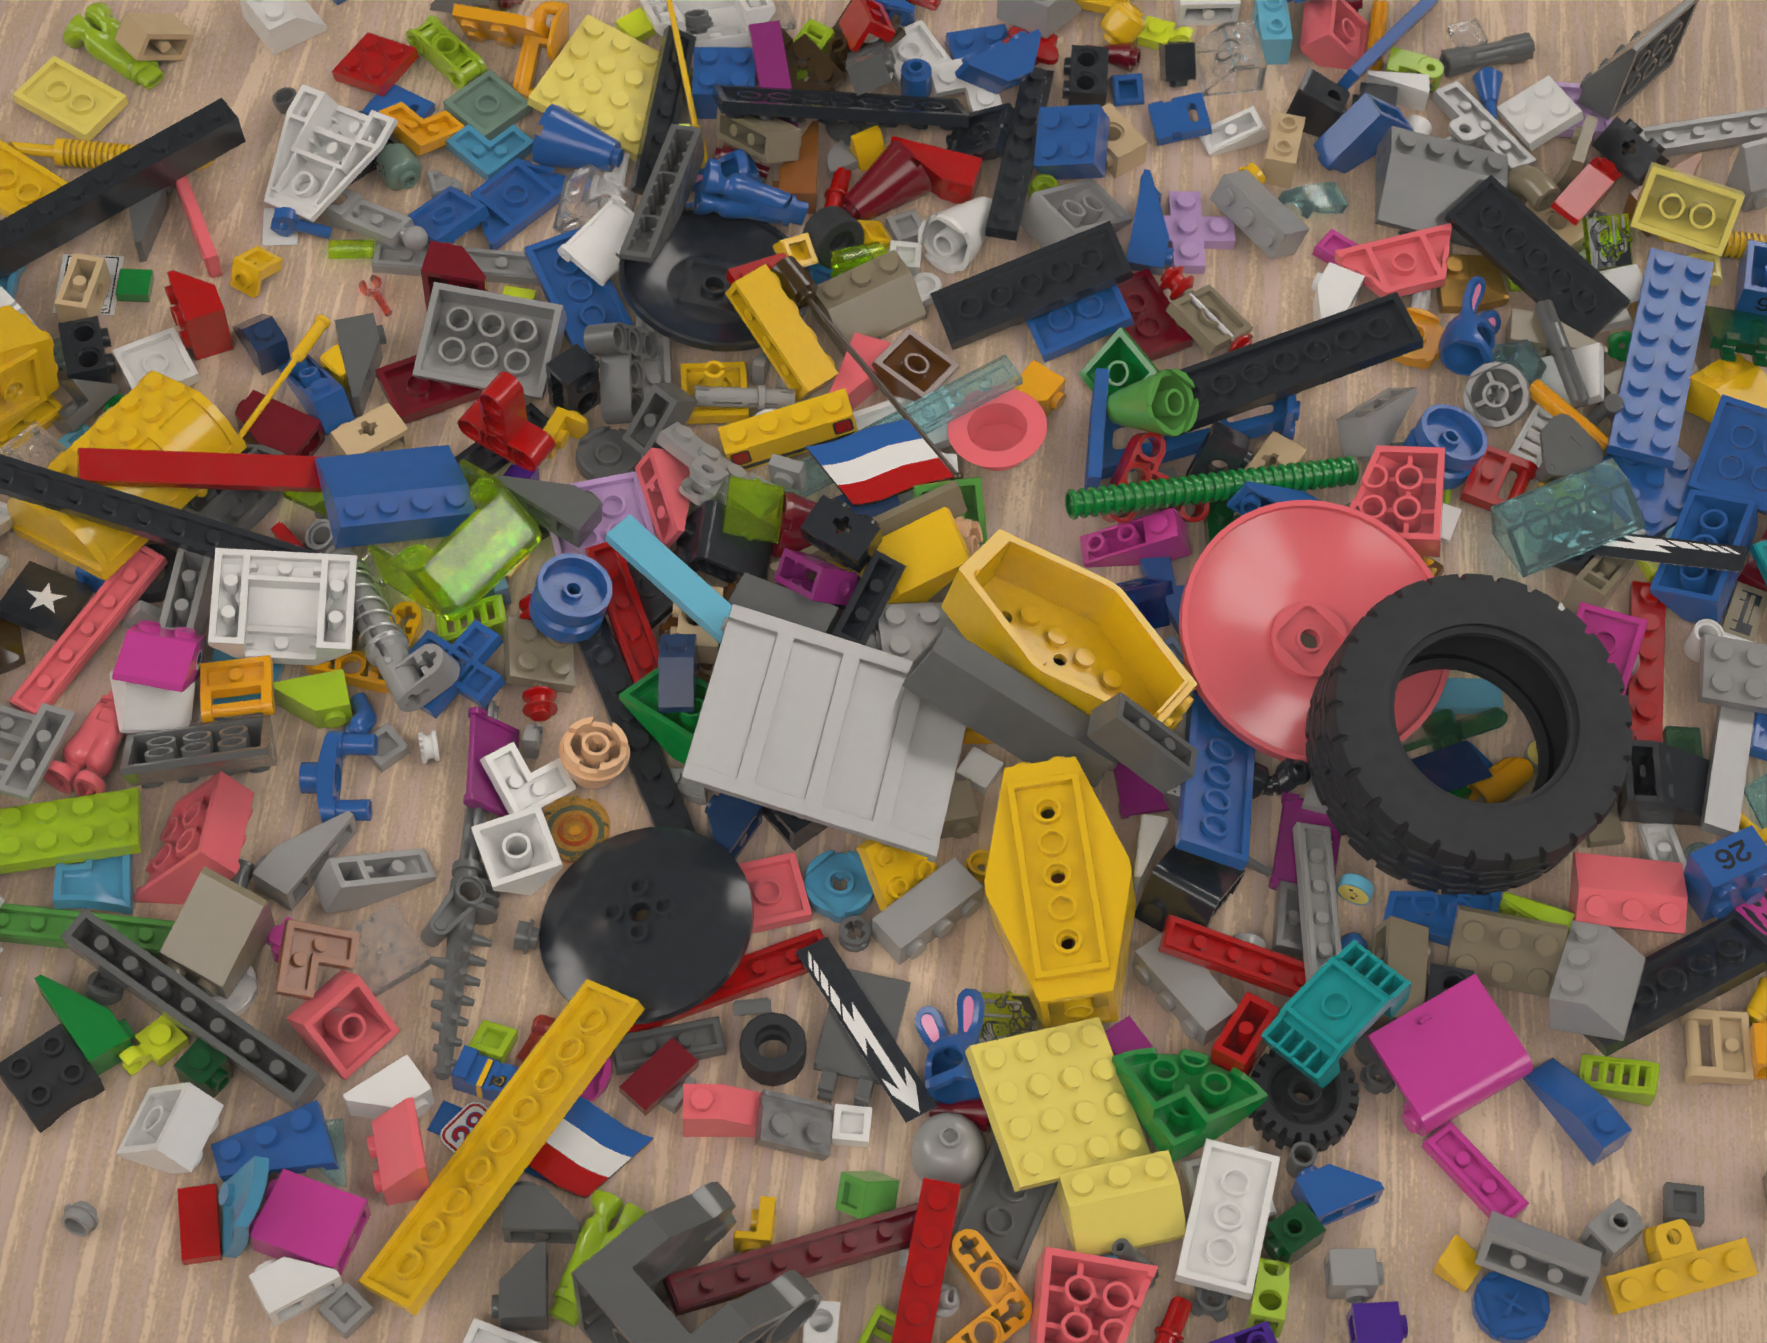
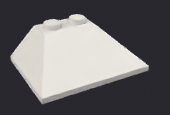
(729, 18)
(282, 605)

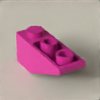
(1145, 537)

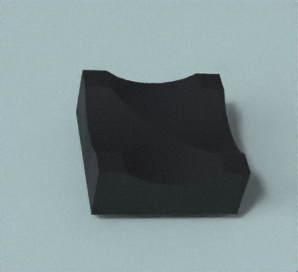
(50, 1077)

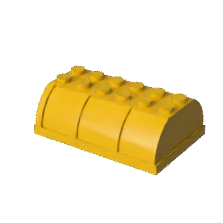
(150, 417)

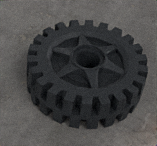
(1290, 1120)

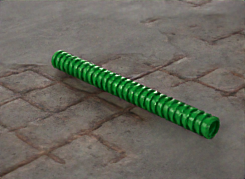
(1210, 487)

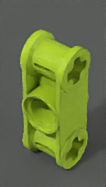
(446, 52)

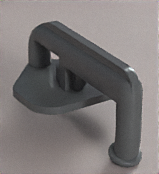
(1568, 446)

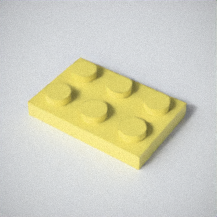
(70, 99)

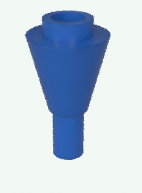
(1488, 86)

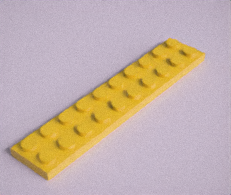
(500, 1147)

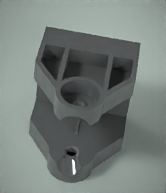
(624, 1292)

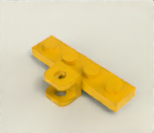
(1676, 1268)

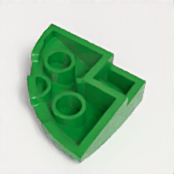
(1185, 1097)

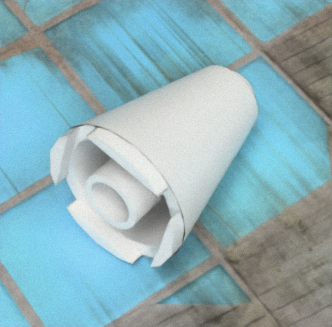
(955, 234)

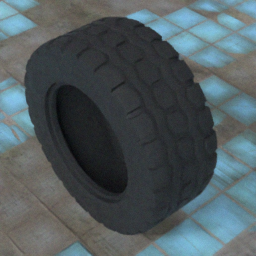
(1535, 658)

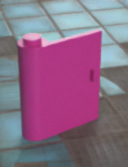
(1450, 1055)

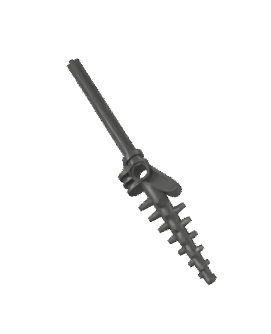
(456, 922)

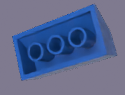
(1711, 518)

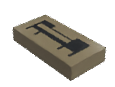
(1745, 611)

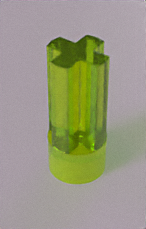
(351, 249)

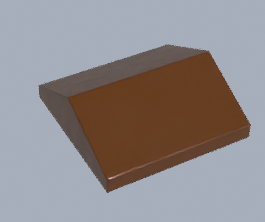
(913, 366)

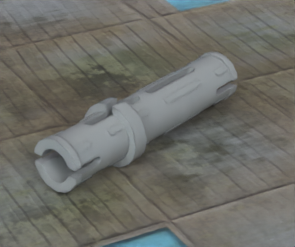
(737, 397)

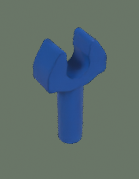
(286, 222)

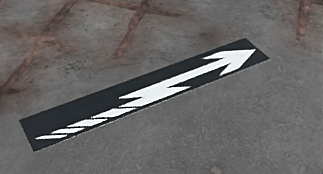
(1675, 552)
(866, 1029)

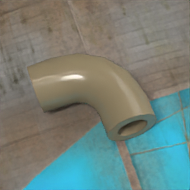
(1532, 185)

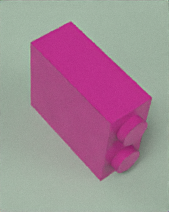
(309, 1222)

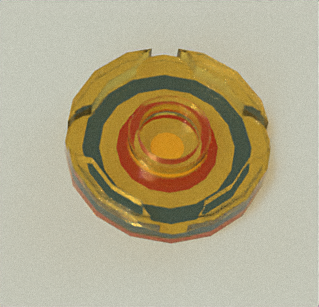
(576, 826)

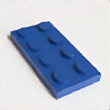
(570, 286)

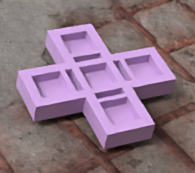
(1193, 233)

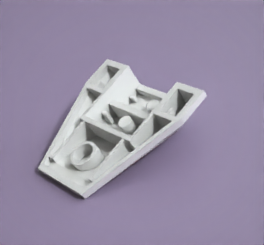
(322, 152)

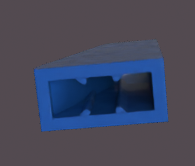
(1358, 133)

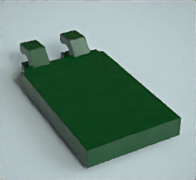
(1736, 332)

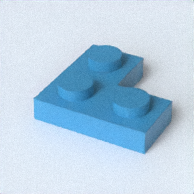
(489, 156)

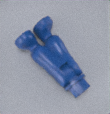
(745, 198)

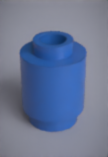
(916, 78)

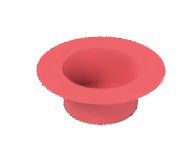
(999, 431)

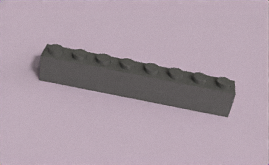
(192, 1010)

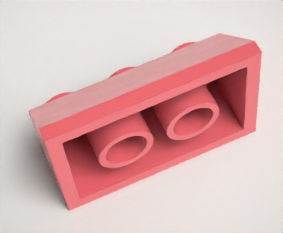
(1628, 893)

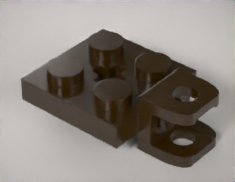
(807, 56)

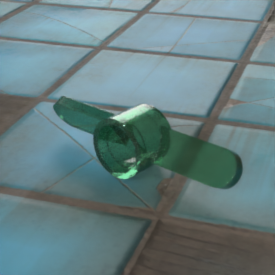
(1445, 730)

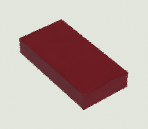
(658, 1076)

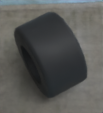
(831, 231)
(779, 1028)

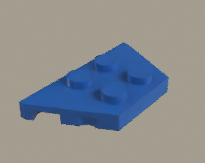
(517, 199)

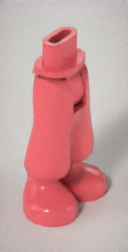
(91, 747)

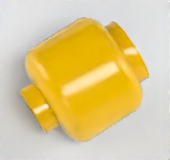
(1122, 23)

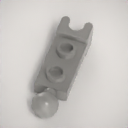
(376, 222)

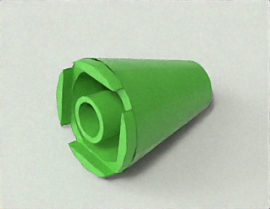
(1156, 404)

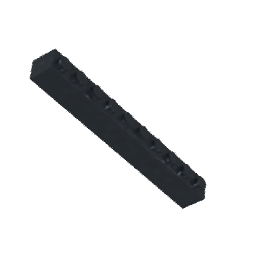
(117, 185)

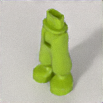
(98, 37)
(592, 1238)

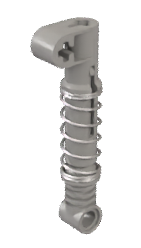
(384, 644)

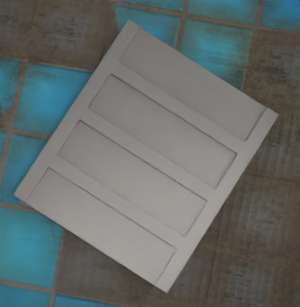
(824, 734)

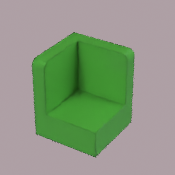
(866, 1193)

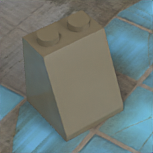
(217, 934)

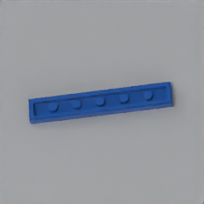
(1386, 42)

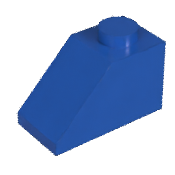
(1335, 1192)

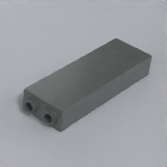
(1004, 705)

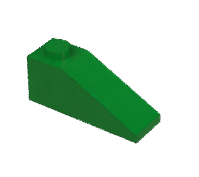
(88, 1024)

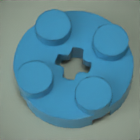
(835, 903)

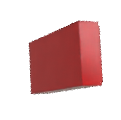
(199, 1224)

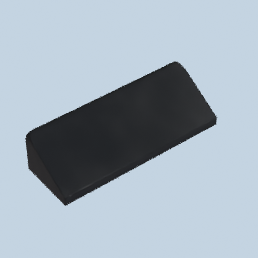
(868, 598)

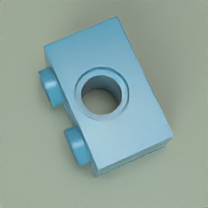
(1273, 29)

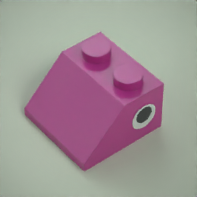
(160, 656)

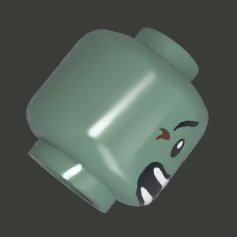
(398, 165)

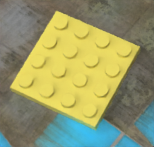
(602, 80)
(1055, 1102)

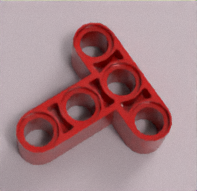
(501, 424)
(1147, 469)

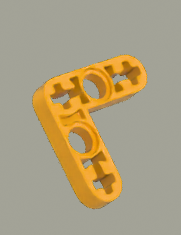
(372, 682)
(994, 1299)

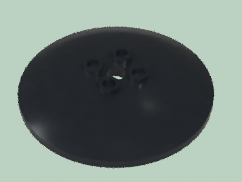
(673, 288)
(677, 954)

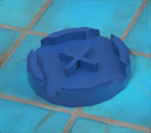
(1509, 1308)

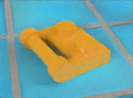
(233, 679)

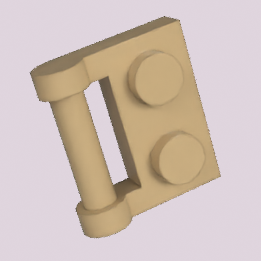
(1728, 1043)

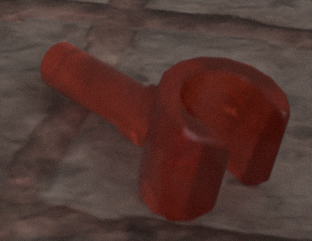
(375, 293)
(539, 1028)

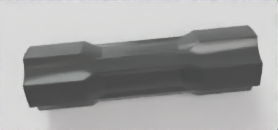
(1508, 50)

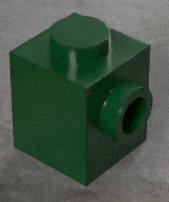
(204, 1068)
(1293, 1234)

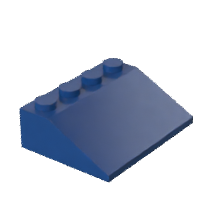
(393, 495)

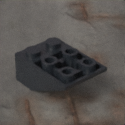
(1663, 785)

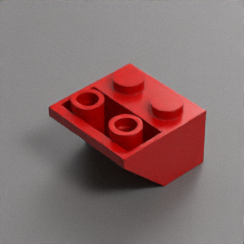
(199, 314)

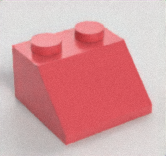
(1333, 33)
(343, 1023)
(399, 1153)

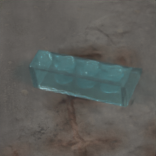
(1566, 517)

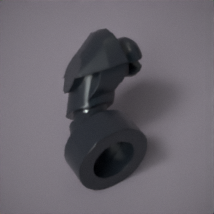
(1287, 776)

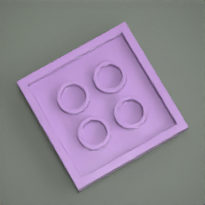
(620, 497)

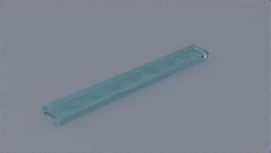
(937, 408)

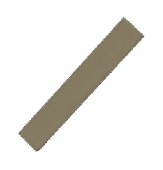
(904, 514)

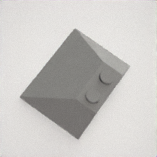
(29, 747)

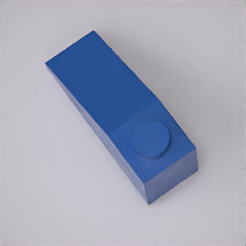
(1149, 232)
(1579, 1110)

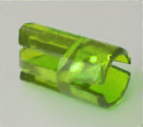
(854, 256)

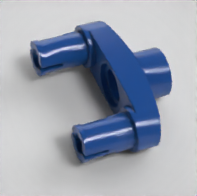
(326, 774)

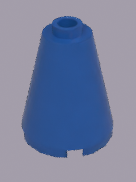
(574, 143)

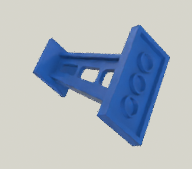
(1103, 458)

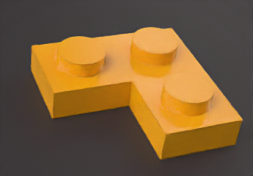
(419, 133)

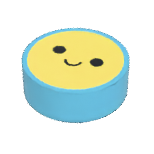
(1355, 889)

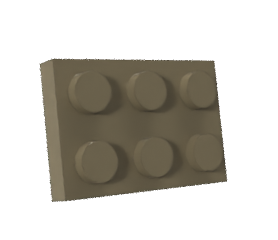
(1507, 949)

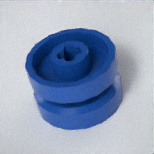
(1457, 433)
(570, 598)

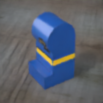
(480, 1074)

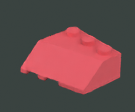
(1406, 494)
(200, 832)
(1086, 1297)

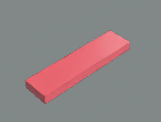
(198, 227)

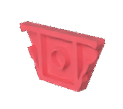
(1401, 262)

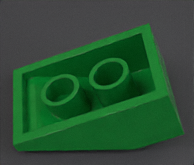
(670, 730)

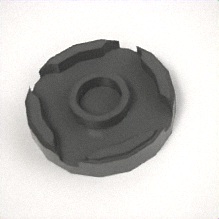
(605, 454)

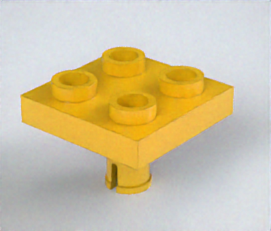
(714, 375)
(892, 870)

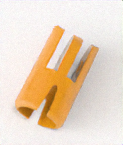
(1508, 777)

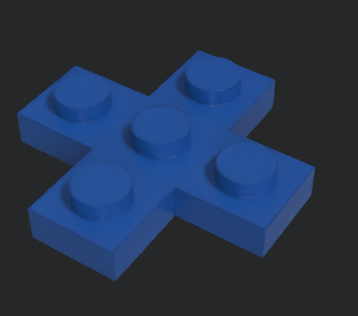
(471, 652)

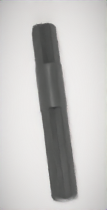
(1562, 354)

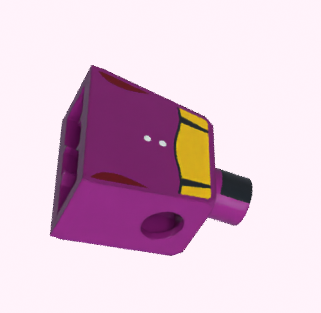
(832, 583)

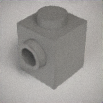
(1613, 1231)
(1352, 1274)

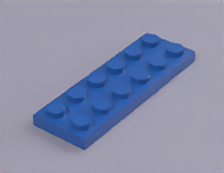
(1218, 798)

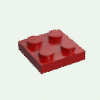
(375, 64)

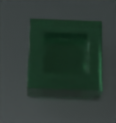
(1684, 738)

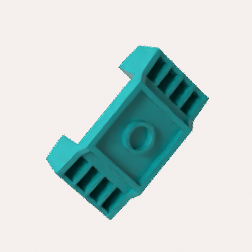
(1335, 1011)

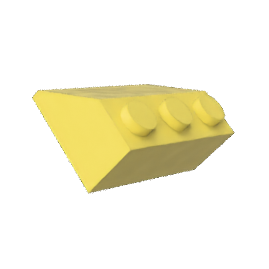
(1687, 209)
(1122, 1200)

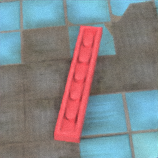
(88, 631)

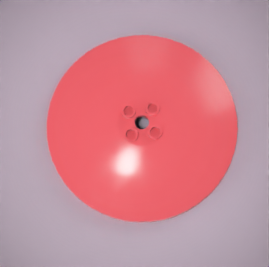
(1285, 576)

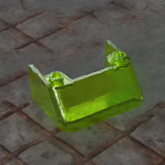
(471, 557)

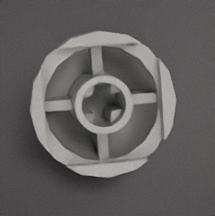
(1497, 394)
(948, 1149)

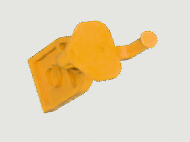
(514, 29)

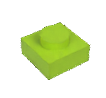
(494, 1040)

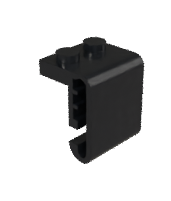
(718, 553)
(1187, 889)

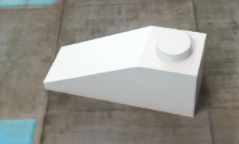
(1335, 290)

